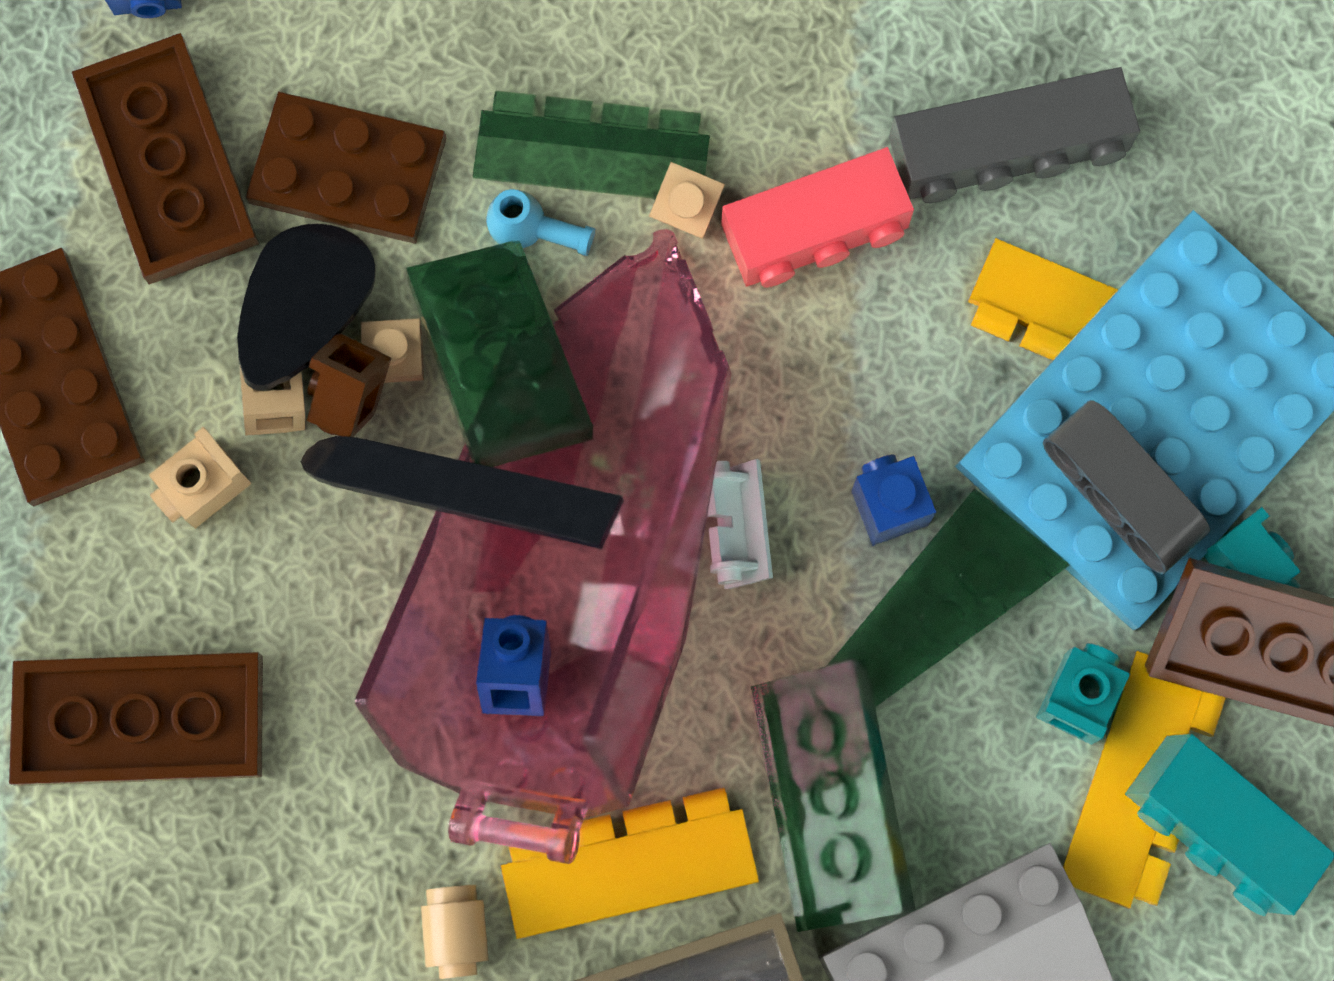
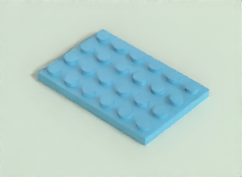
(1202, 372)

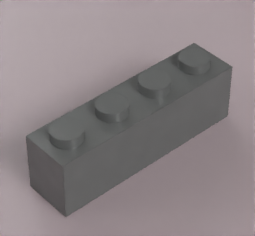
(1014, 135)

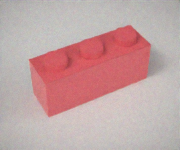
(817, 218)

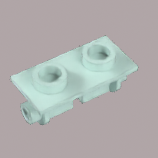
(741, 539)

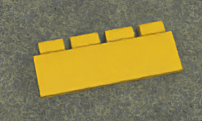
(1036, 294)
(1110, 840)
(633, 872)

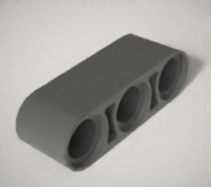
(1126, 486)

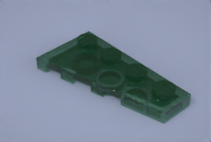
(951, 592)

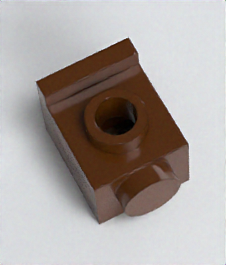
(345, 385)

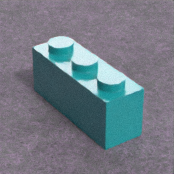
(1229, 826)

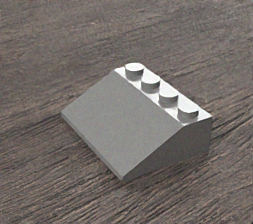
(997, 927)

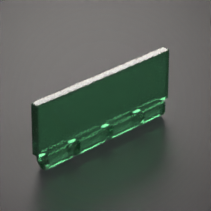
(585, 155)

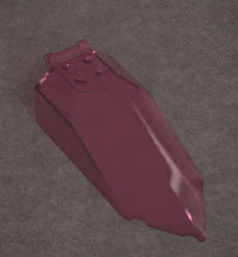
(611, 612)

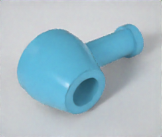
(533, 224)

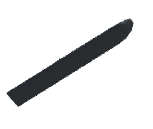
(465, 489)

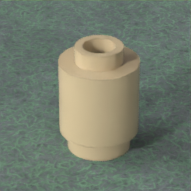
(454, 931)

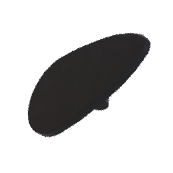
(299, 298)

